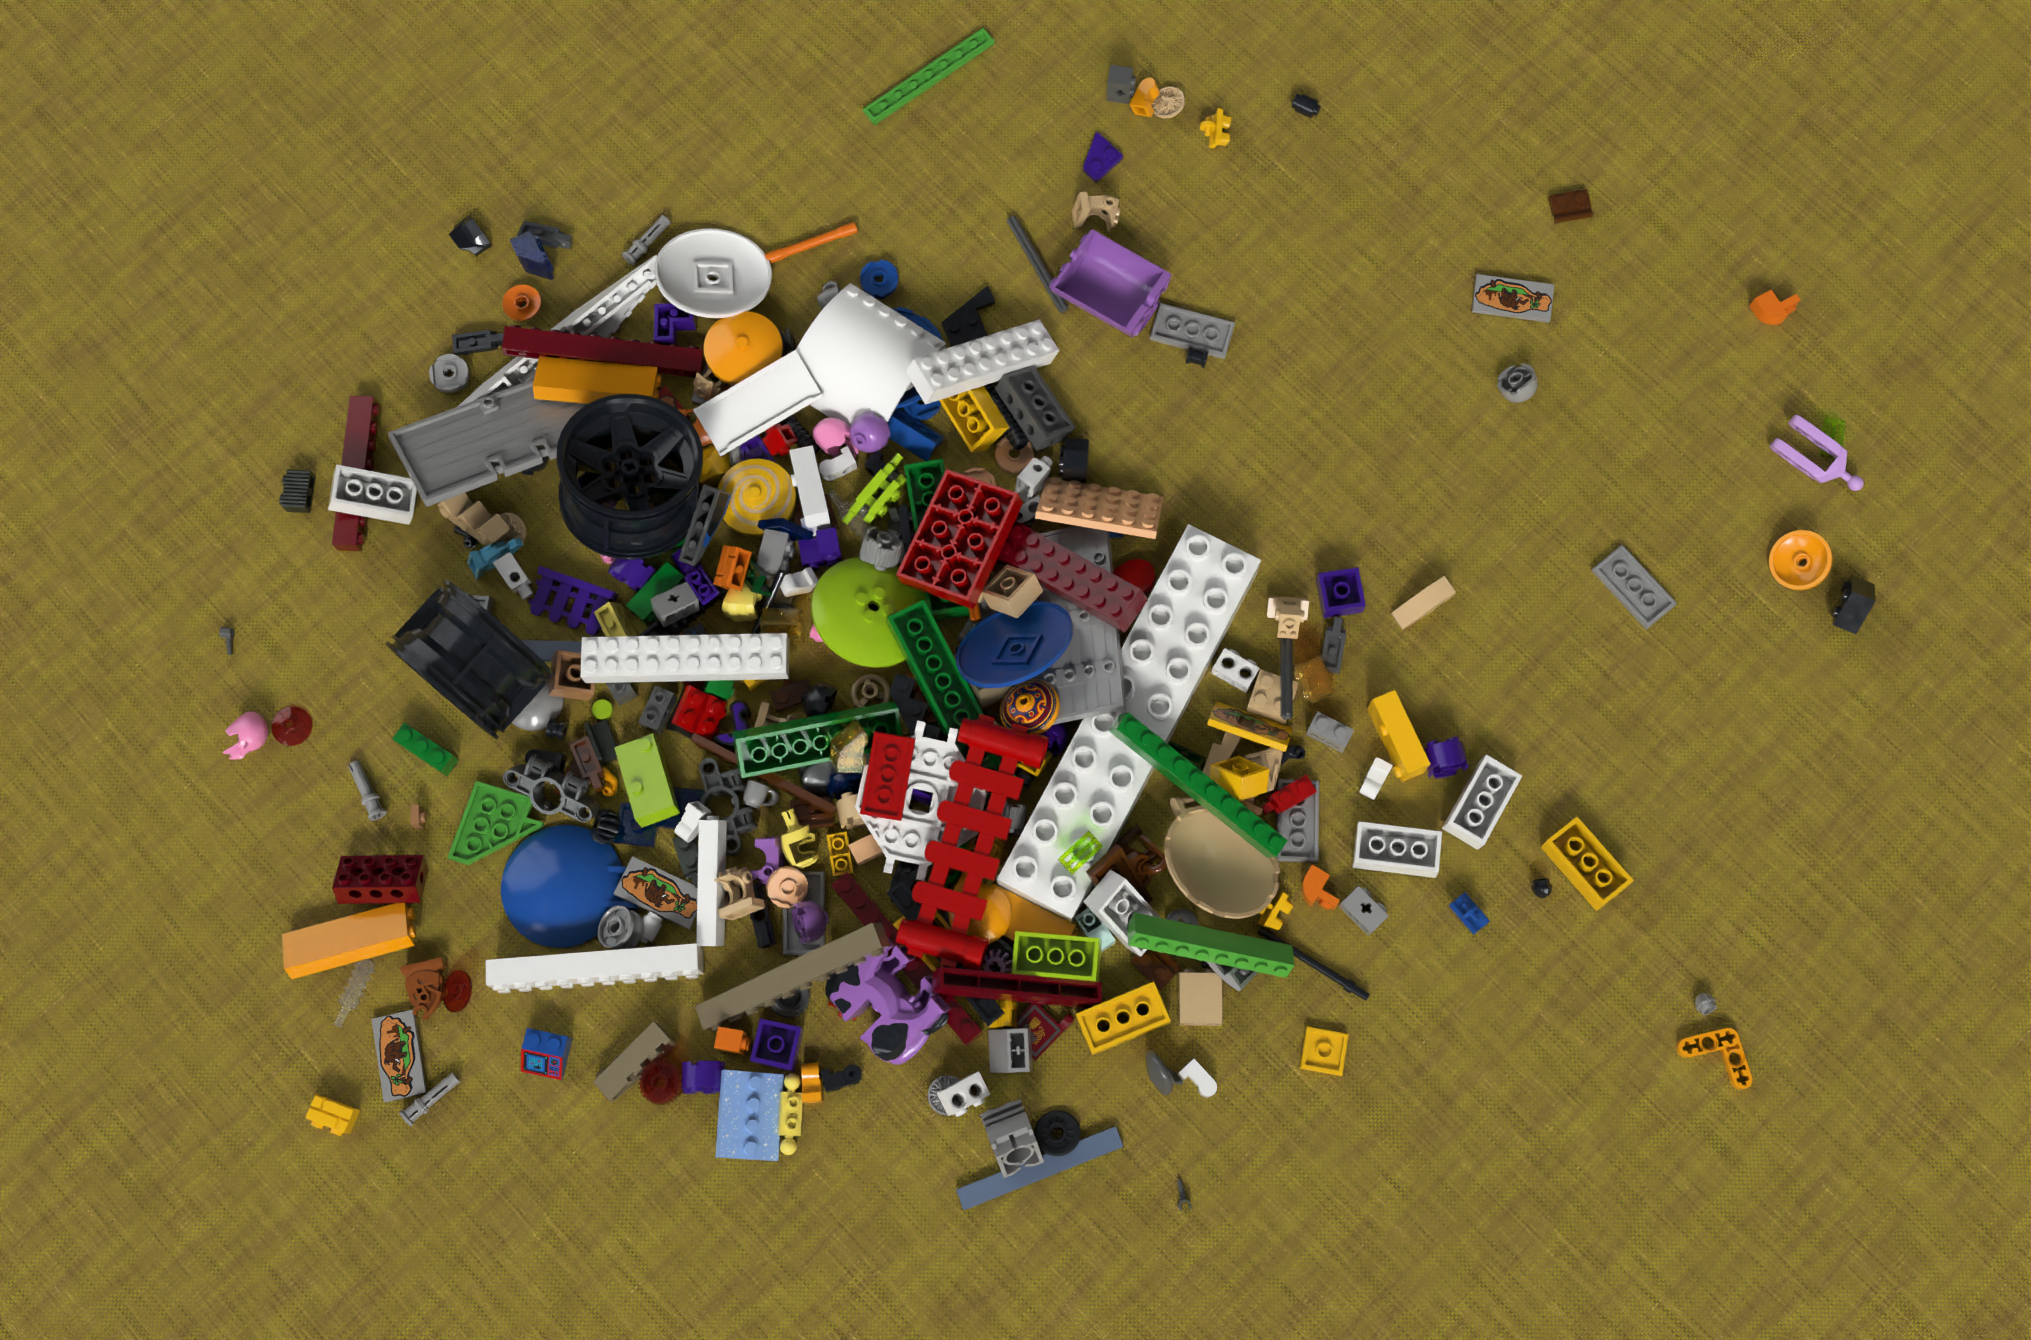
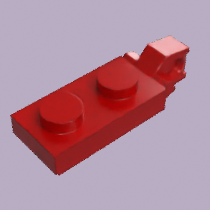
(1289, 796)

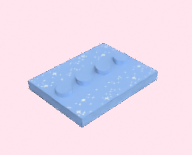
(749, 1115)

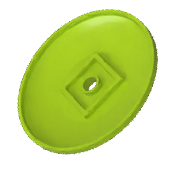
(847, 622)

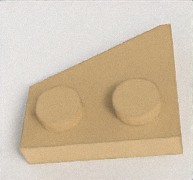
(1270, 759)

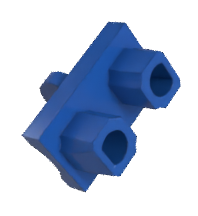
(1469, 913)

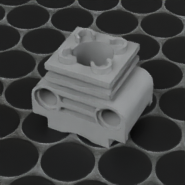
(1011, 1137)

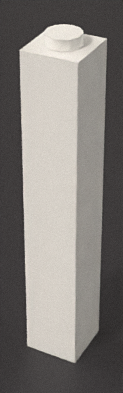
(711, 893)

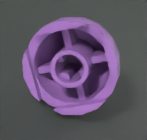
(869, 432)
(809, 920)

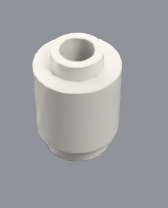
(651, 926)

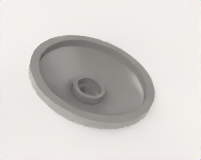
(539, 711)

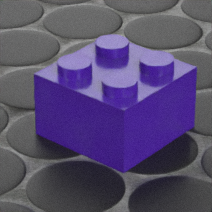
(1340, 592)
(777, 1045)

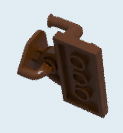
(1131, 864)

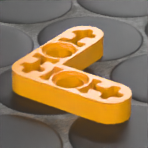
(1726, 1049)

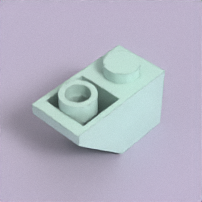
(1095, 928)

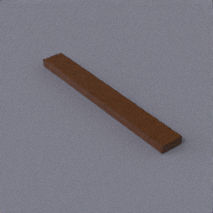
(770, 778)

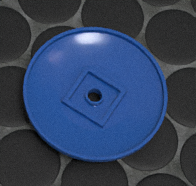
(1013, 649)

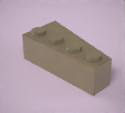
(629, 1065)

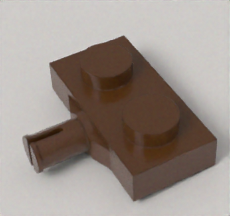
(789, 694)

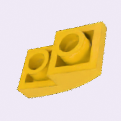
(840, 853)

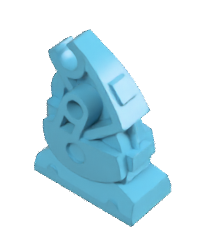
(483, 559)

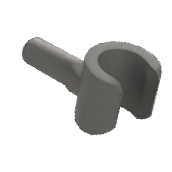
(228, 633)
(1182, 1195)

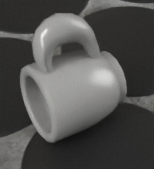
(829, 291)
(756, 793)

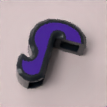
(739, 711)

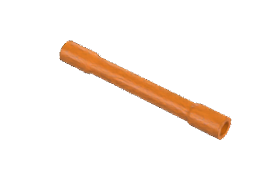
(840, 232)

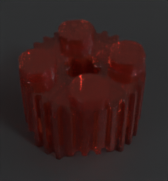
(651, 1077)

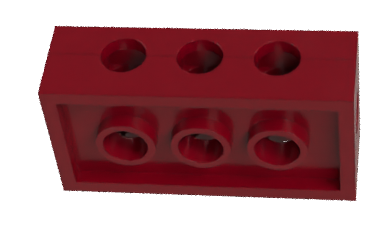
(380, 879)

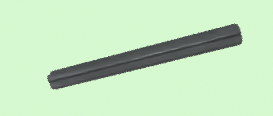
(1036, 262)
(1286, 678)

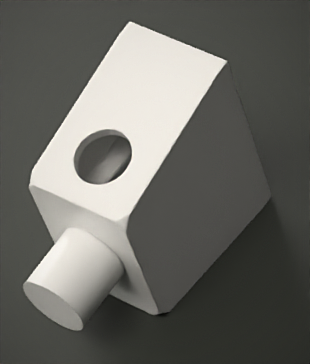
(1033, 478)
(509, 570)

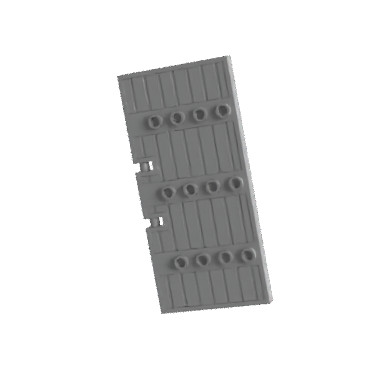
(462, 445)
(1090, 669)

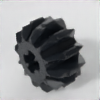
(605, 826)

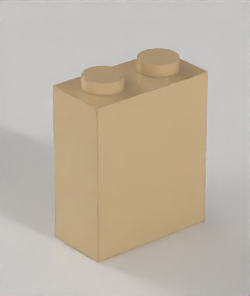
(1199, 998)

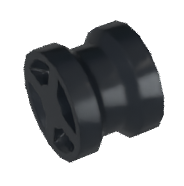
(557, 729)

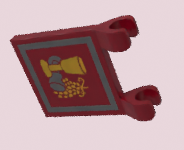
(1043, 1028)

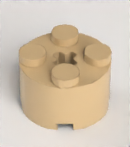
(847, 812)

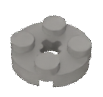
(451, 384)

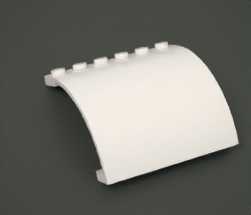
(862, 355)

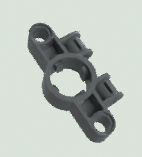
(723, 783)
(572, 789)

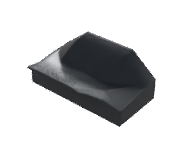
(469, 237)

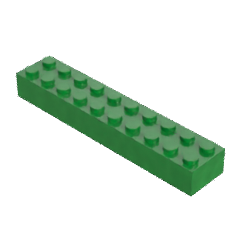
(937, 673)

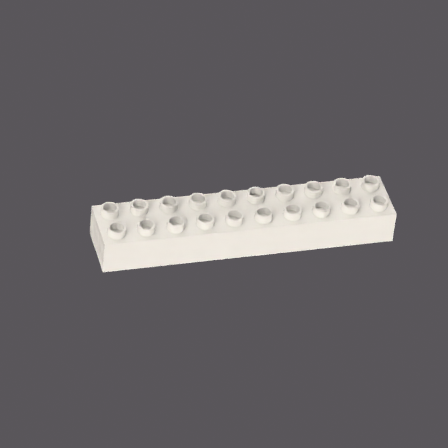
(1161, 671)

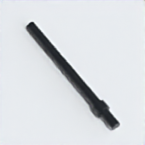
(1349, 985)

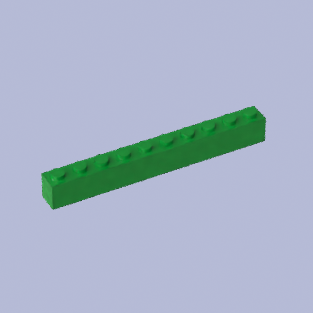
(1197, 785)

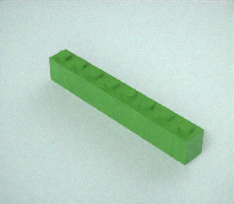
(1210, 945)

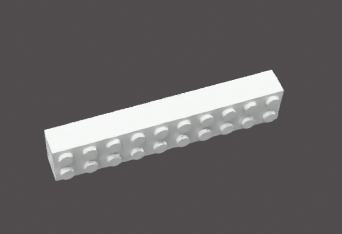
(685, 658)
(595, 967)

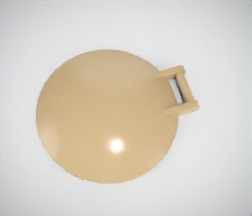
(1216, 864)

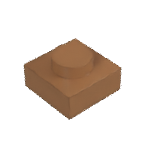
(418, 816)

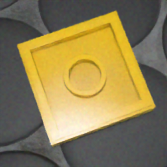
(1324, 1051)

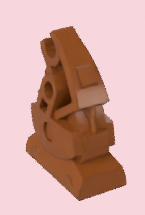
(425, 982)

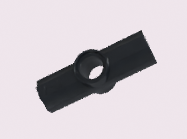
(764, 928)

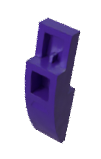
(697, 578)

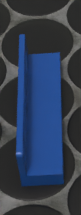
(913, 434)

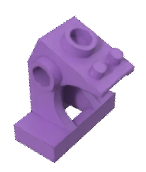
(774, 857)

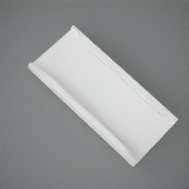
(758, 403)

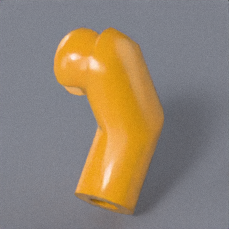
(610, 783)

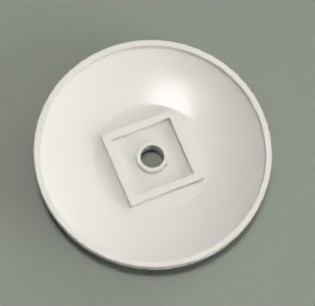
(699, 254)

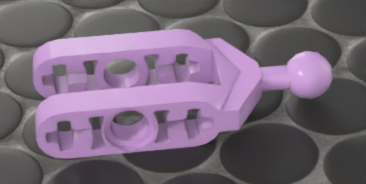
(1834, 471)

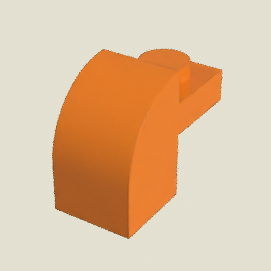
(1771, 310)
(1312, 889)

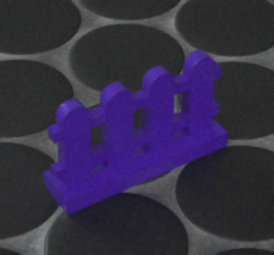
(563, 594)

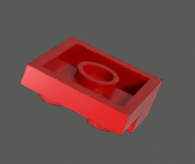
(699, 713)

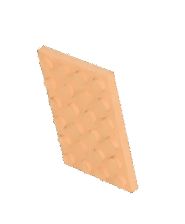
(1100, 507)

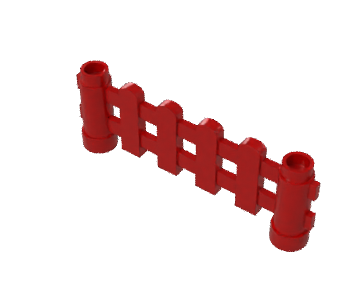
(953, 944)

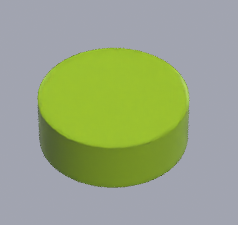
(602, 709)

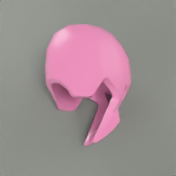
(832, 433)
(252, 734)

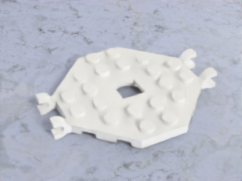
(928, 772)

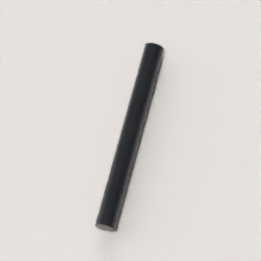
(769, 600)

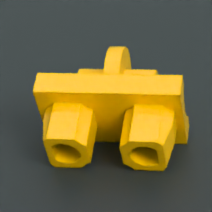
(1213, 128)
(1269, 914)

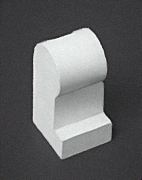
(838, 466)
(799, 582)
(1375, 778)
(689, 825)
(1196, 1073)

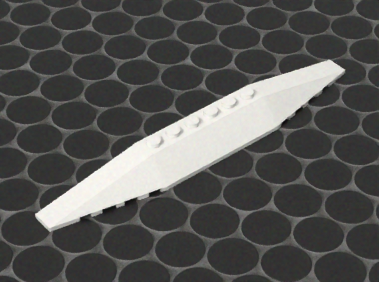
(597, 316)

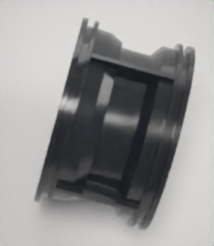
(624, 425)
(471, 658)

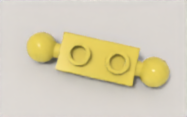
(790, 1114)

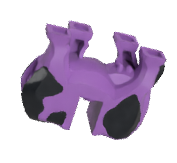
(904, 1018)

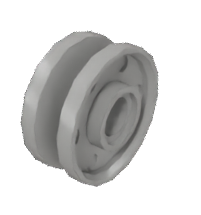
(620, 928)

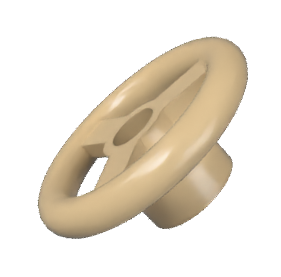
(870, 686)

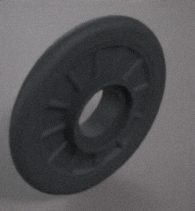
(1064, 1144)

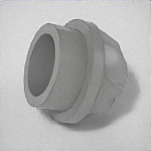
(1705, 1003)

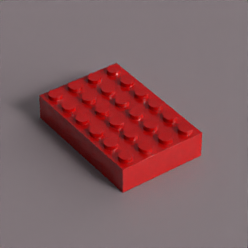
(959, 539)

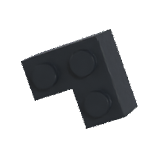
(1074, 460)
(1856, 603)

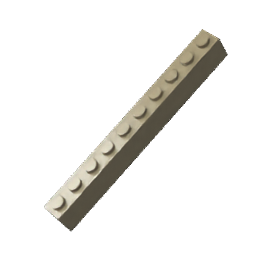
(792, 976)

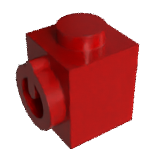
(779, 439)

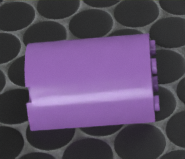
(1111, 283)

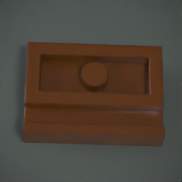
(1570, 206)
(810, 815)
(1156, 967)

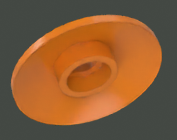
(516, 297)

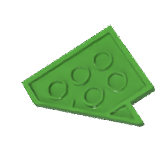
(491, 822)

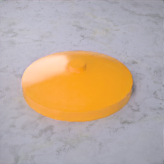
(741, 346)

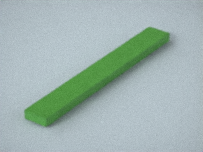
(928, 76)

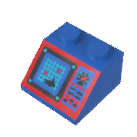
(545, 1053)

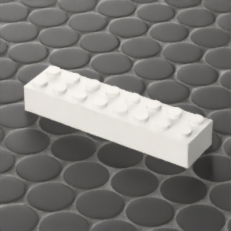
(981, 361)

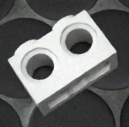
(1232, 674)
(962, 1091)

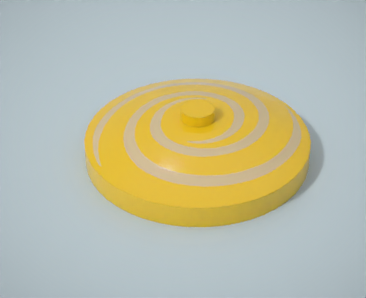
(758, 493)

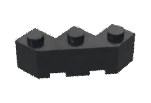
(911, 710)

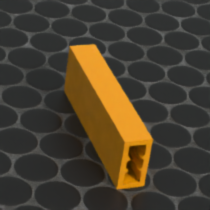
(590, 380)
(1029, 917)
(348, 939)

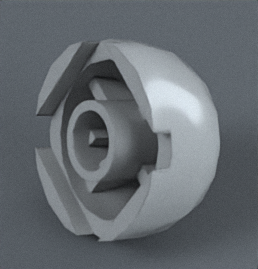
(1518, 383)

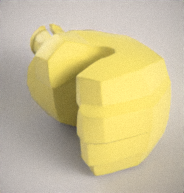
(740, 604)
(794, 838)

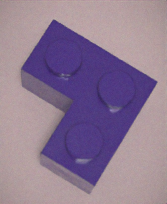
(669, 320)
(821, 550)

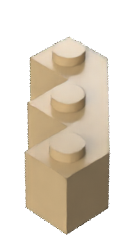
(473, 518)

